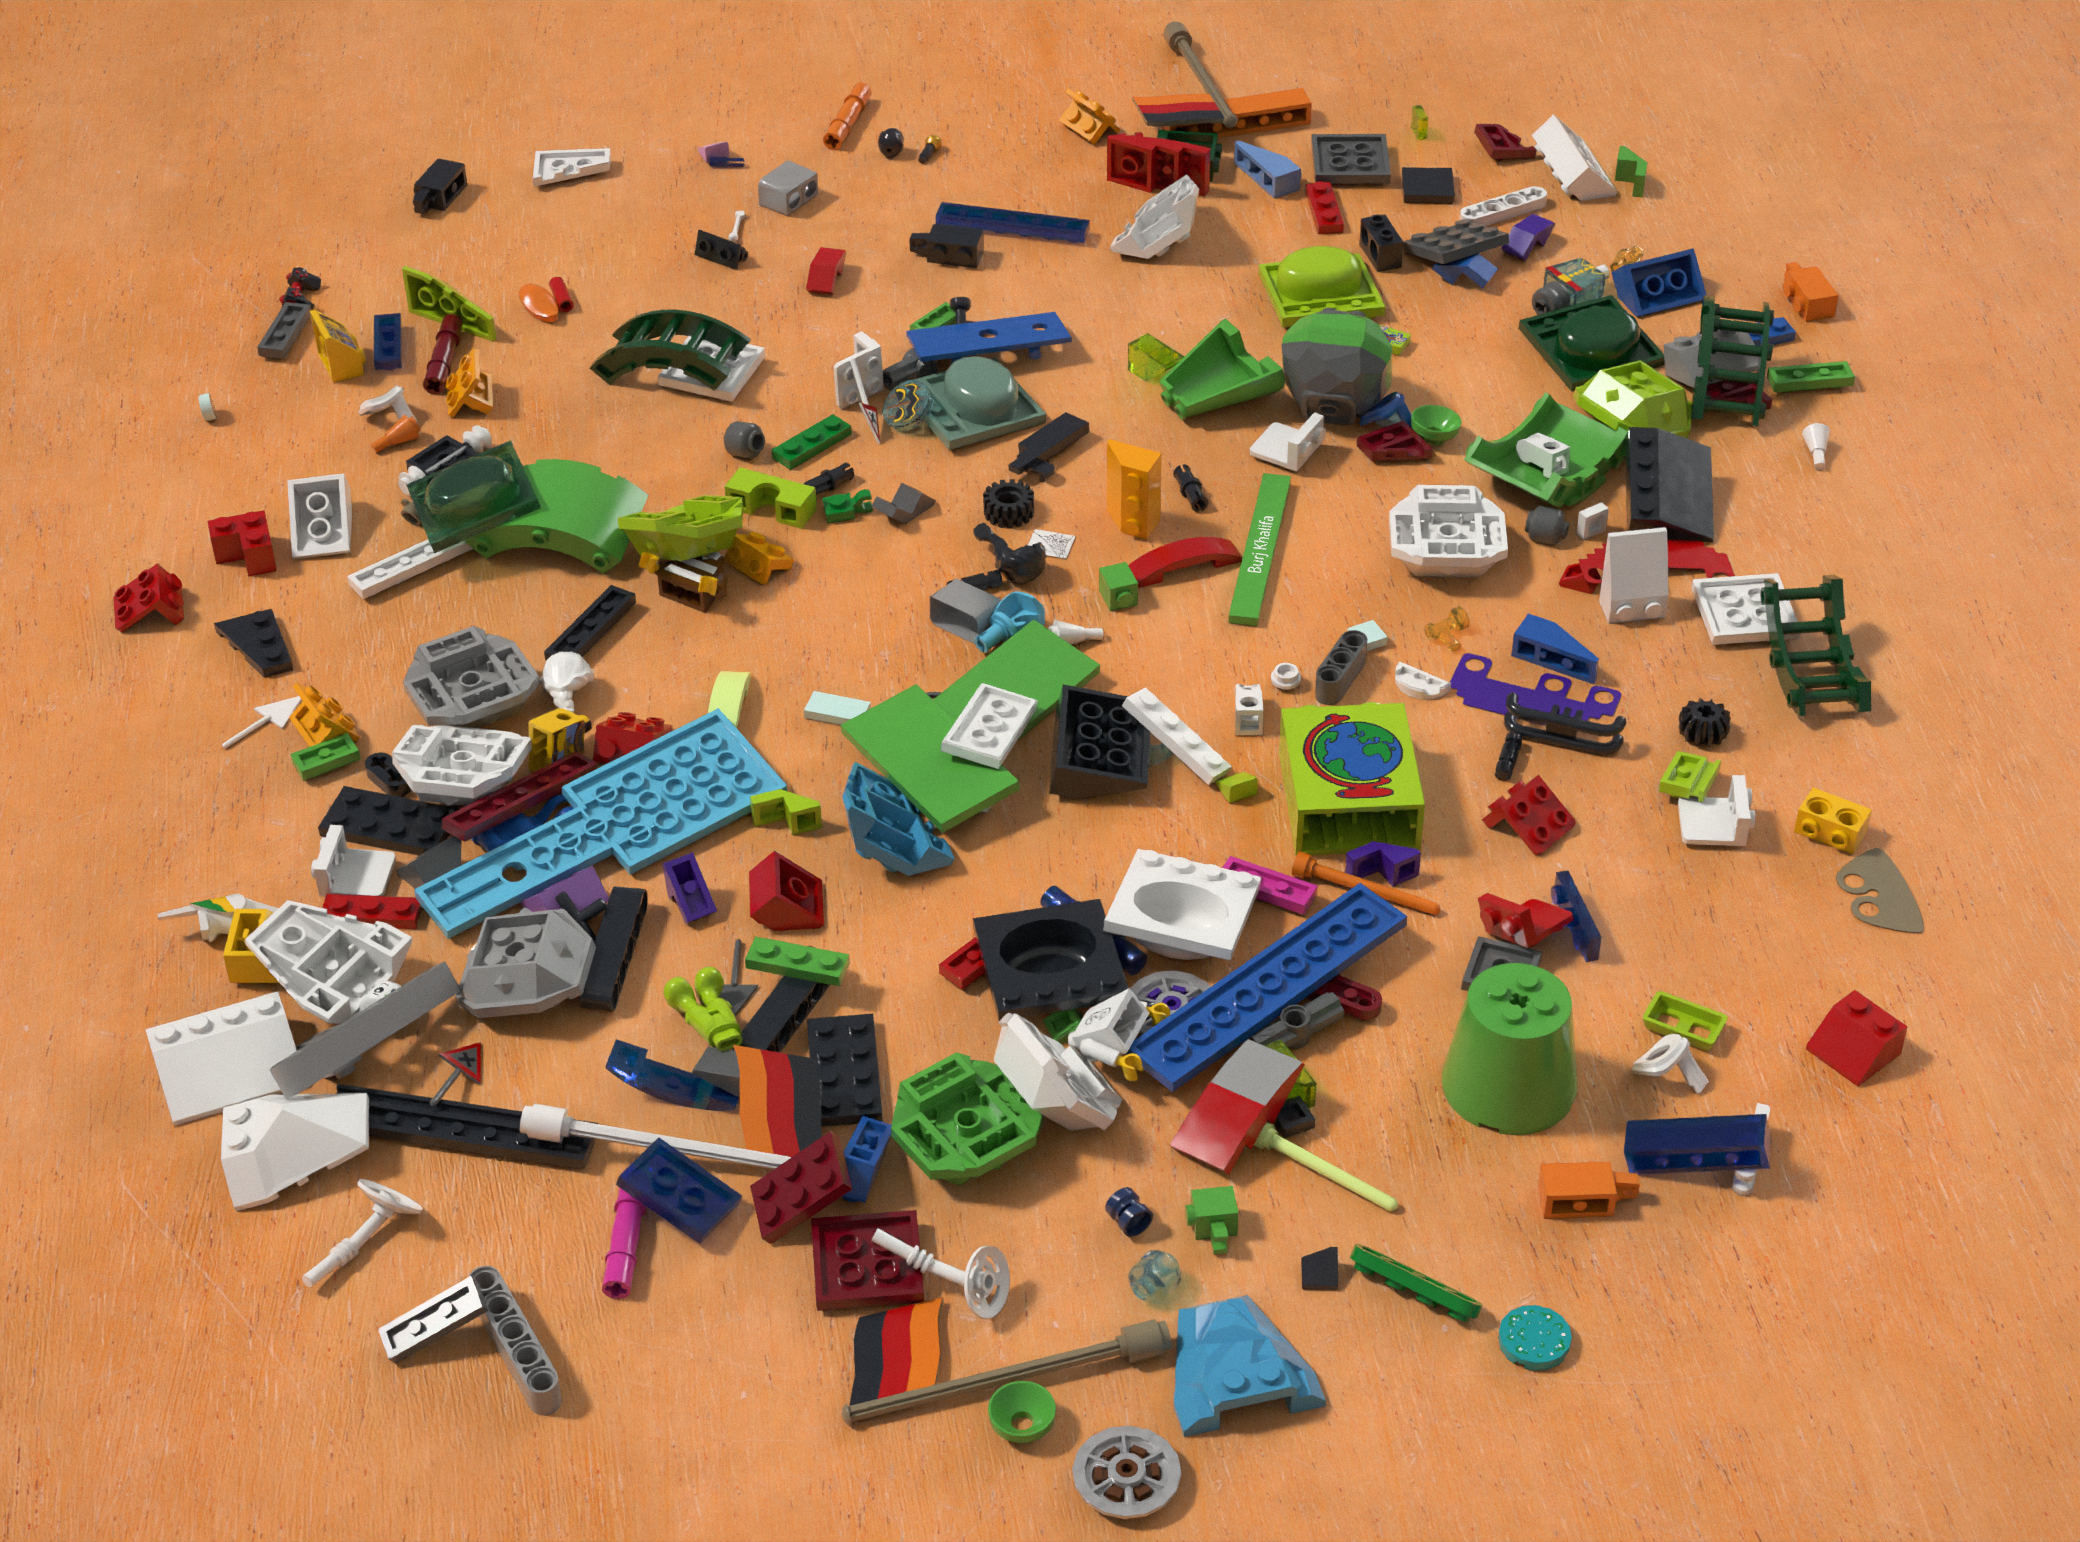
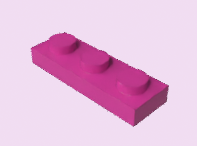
(1277, 887)

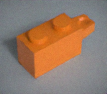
(1809, 292)
(1583, 1189)

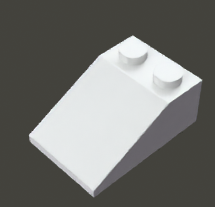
(320, 516)
(1635, 576)

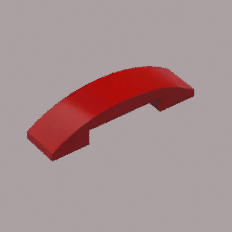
(1180, 554)

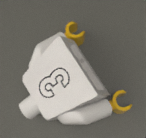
(1111, 1029)

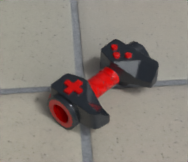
(299, 280)

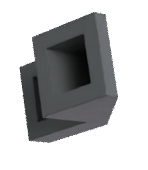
(906, 504)

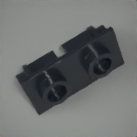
(719, 250)

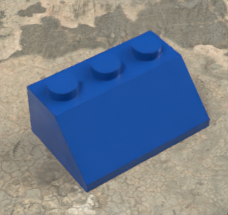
(1660, 283)

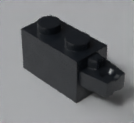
(439, 186)
(950, 245)

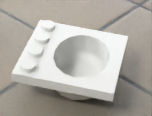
(1182, 906)

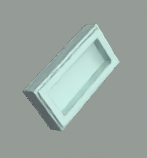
(834, 708)

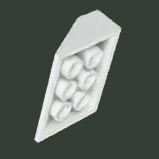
(221, 1056)

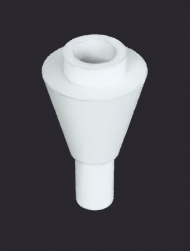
(1817, 438)
(1075, 634)

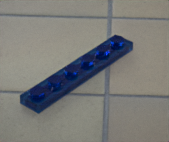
(1013, 222)

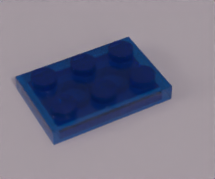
(679, 1190)

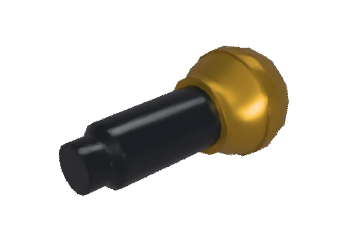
(932, 144)

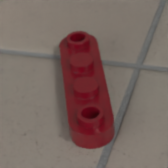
(1354, 997)

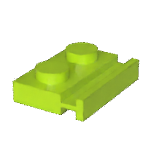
(1689, 776)

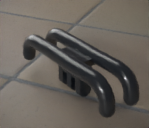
(1563, 728)

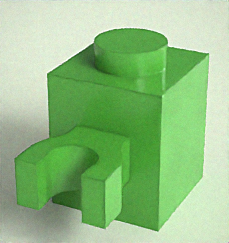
(1213, 1216)

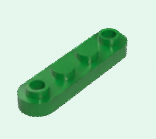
(1428, 1289)

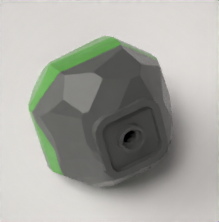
(1336, 365)

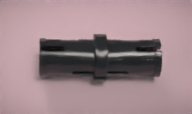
(1190, 488)

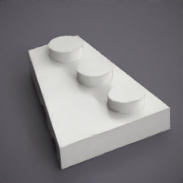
(568, 164)

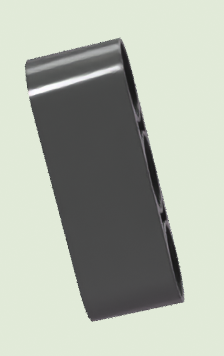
(1341, 667)

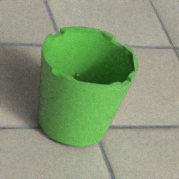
(1513, 1051)

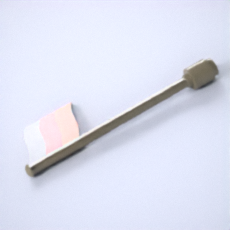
(1186, 108)
(901, 1360)

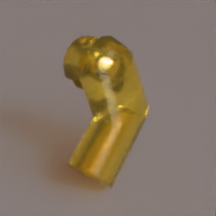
(1626, 257)

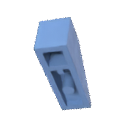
(1268, 169)

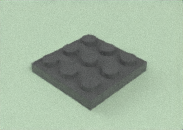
(1350, 158)
(1455, 242)

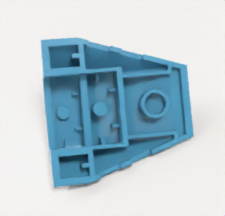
(889, 825)

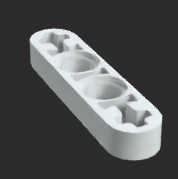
(1501, 207)

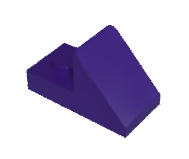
(688, 888)

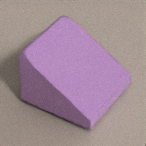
(718, 149)

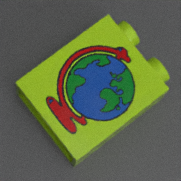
(1350, 777)

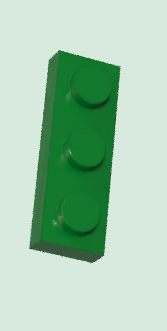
(811, 441)

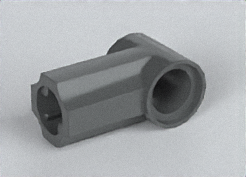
(908, 369)

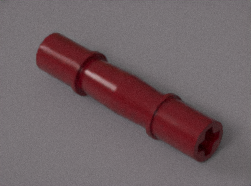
(443, 353)

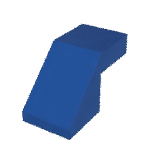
(1473, 266)

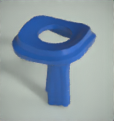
(1386, 408)

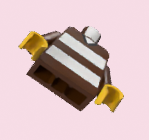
(690, 581)

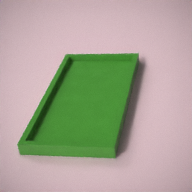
(1027, 664)
(905, 744)

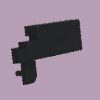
(1047, 443)

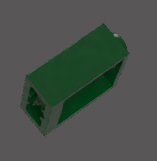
(1206, 140)

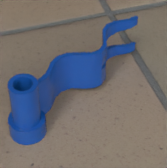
(518, 825)

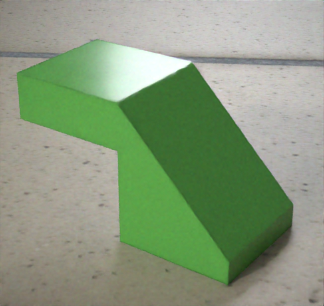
(1631, 169)

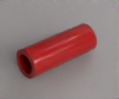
(561, 294)

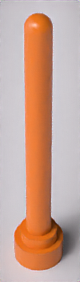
(1306, 866)

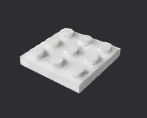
(742, 369)
(1734, 608)

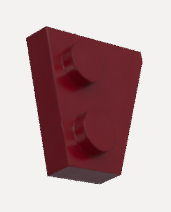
(1501, 143)

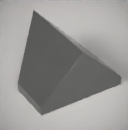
(432, 863)

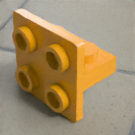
(1087, 117)
(469, 386)
(319, 717)

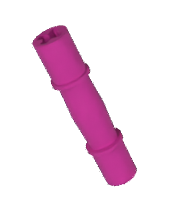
(624, 1240)

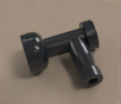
(960, 306)

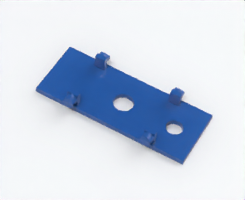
(1010, 333)

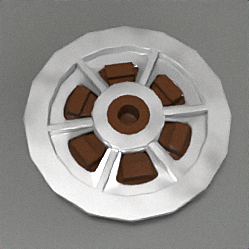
(1126, 1472)

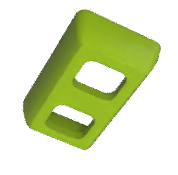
(1688, 1014)

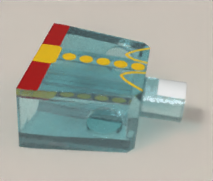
(1580, 278)

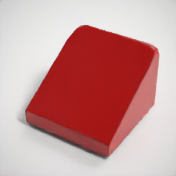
(1574, 579)

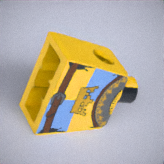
(556, 736)

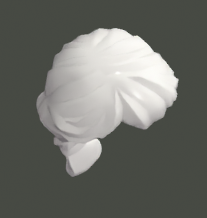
(563, 675)

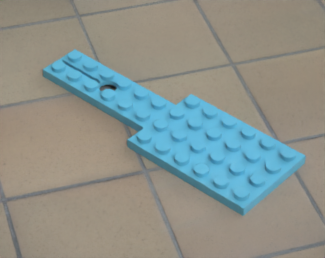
(626, 809)

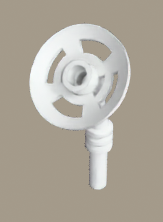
(386, 1203)
(972, 1279)

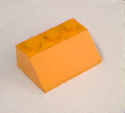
(1133, 488)

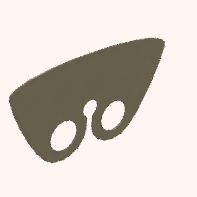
(1895, 900)

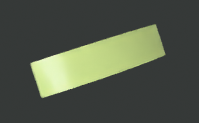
(729, 694)

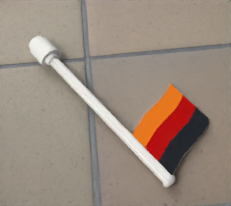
(776, 1113)

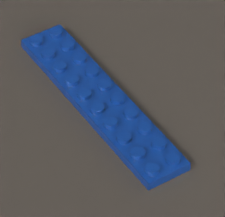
(1265, 986)

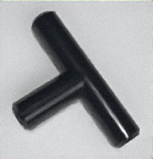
(584, 915)

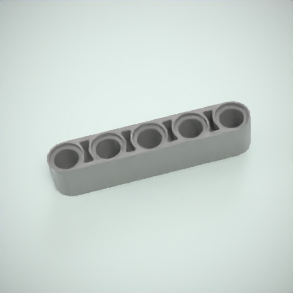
(518, 1343)

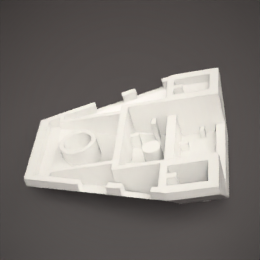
(1160, 221)
(327, 958)
(284, 1140)

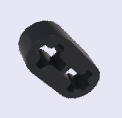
(383, 778)

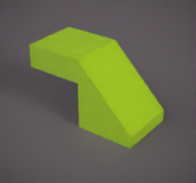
(799, 811)

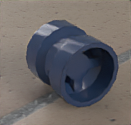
(1126, 1208)

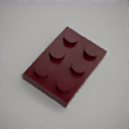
(800, 1187)

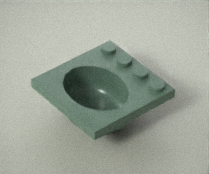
(978, 402)

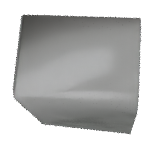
(787, 187)
(962, 609)

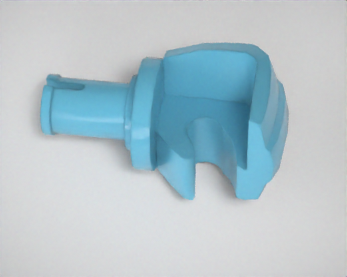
(1009, 617)

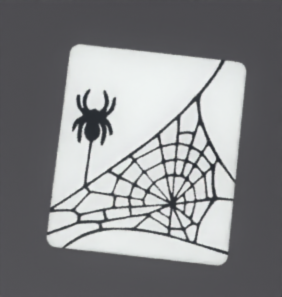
(1055, 543)

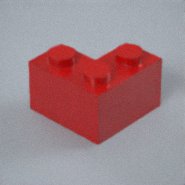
(243, 538)

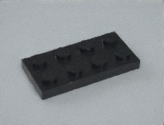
(386, 821)
(846, 1068)

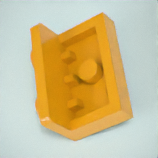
(757, 557)

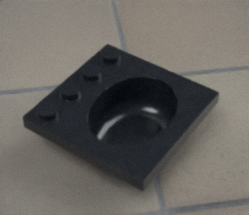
(1049, 958)

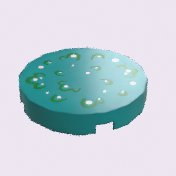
(1534, 1337)

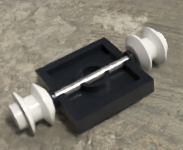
(444, 454)

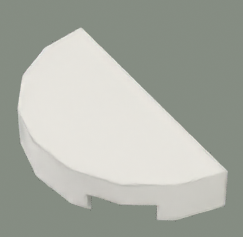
(1419, 683)

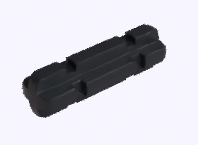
(982, 581)
(1508, 756)

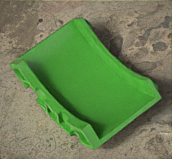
(1592, 454)
(574, 516)

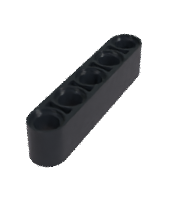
(614, 948)
(782, 1014)

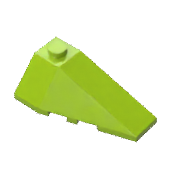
(436, 298)

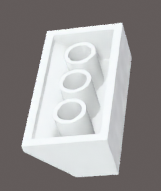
(1572, 161)

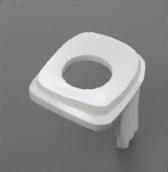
(393, 397)
(1665, 1055)

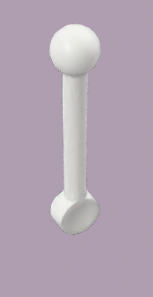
(739, 215)

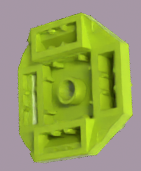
(1636, 398)
(688, 530)

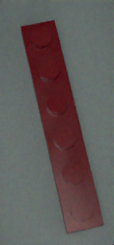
(517, 797)

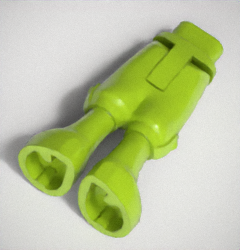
(715, 1018)

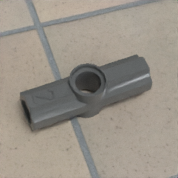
(1301, 1022)

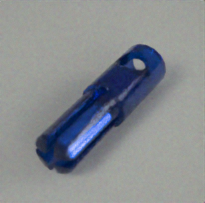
(723, 162)

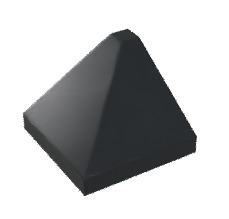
(1320, 1269)

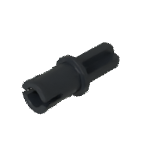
(830, 479)

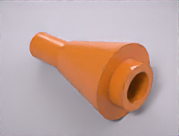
(402, 431)

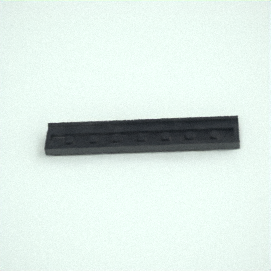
(465, 1128)

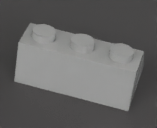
(1683, 354)

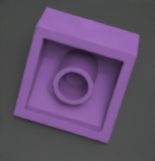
(582, 888)

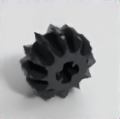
(1704, 722)

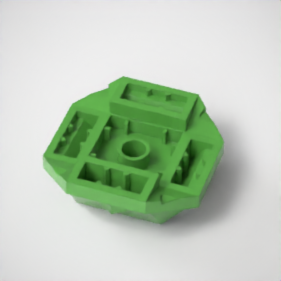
(962, 1119)

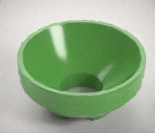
(1435, 423)
(1022, 1400)

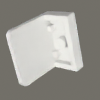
(869, 364)
(1288, 445)
(1718, 819)
(350, 870)

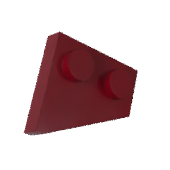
(1735, 392)
(1394, 443)

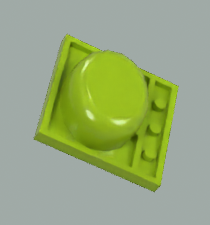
(1319, 280)

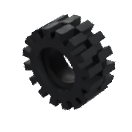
(1008, 503)

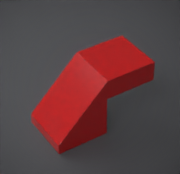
(824, 269)

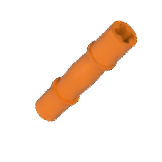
(847, 116)

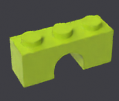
(792, 500)

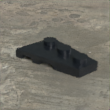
(258, 640)

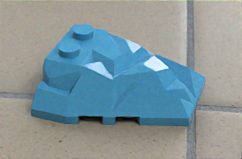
(1233, 1360)

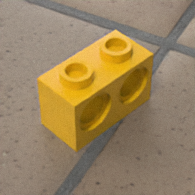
(1832, 820)

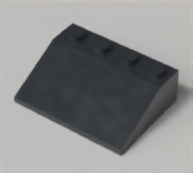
(1669, 484)
(1097, 745)

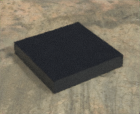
(1427, 185)

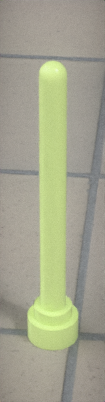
(1270, 1139)

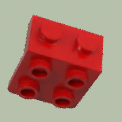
(149, 591)
(625, 734)
(1533, 814)
(1521, 923)

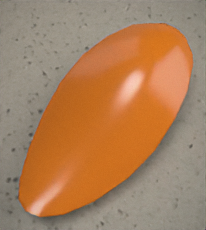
(539, 302)

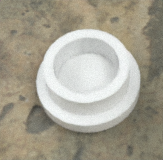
(1286, 676)

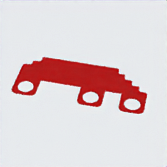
(1680, 555)

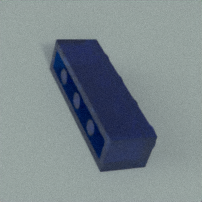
(1698, 1144)

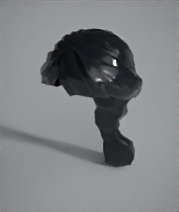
(1018, 565)

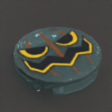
(907, 405)

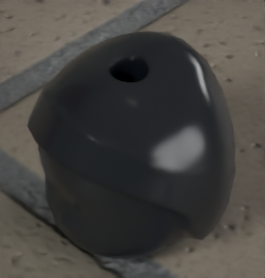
(891, 142)

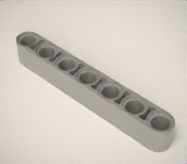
(364, 1030)

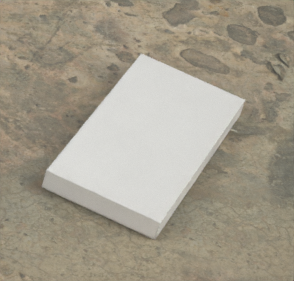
(989, 726)

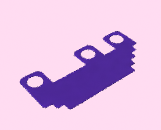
(1492, 694)

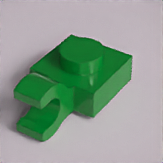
(843, 507)

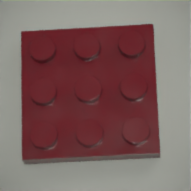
(858, 1272)

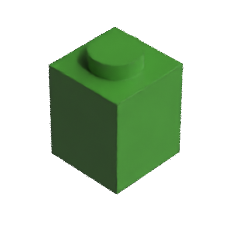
(1118, 586)

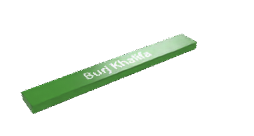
(1259, 550)

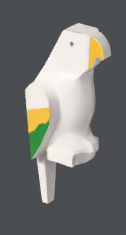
(215, 914)

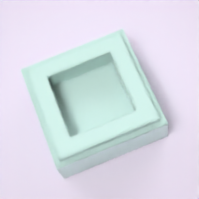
(1374, 634)

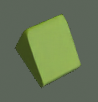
(1238, 786)

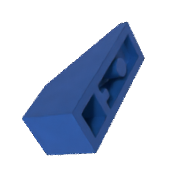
(1553, 648)
(864, 1156)

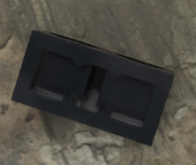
(1381, 242)

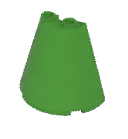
(1219, 375)

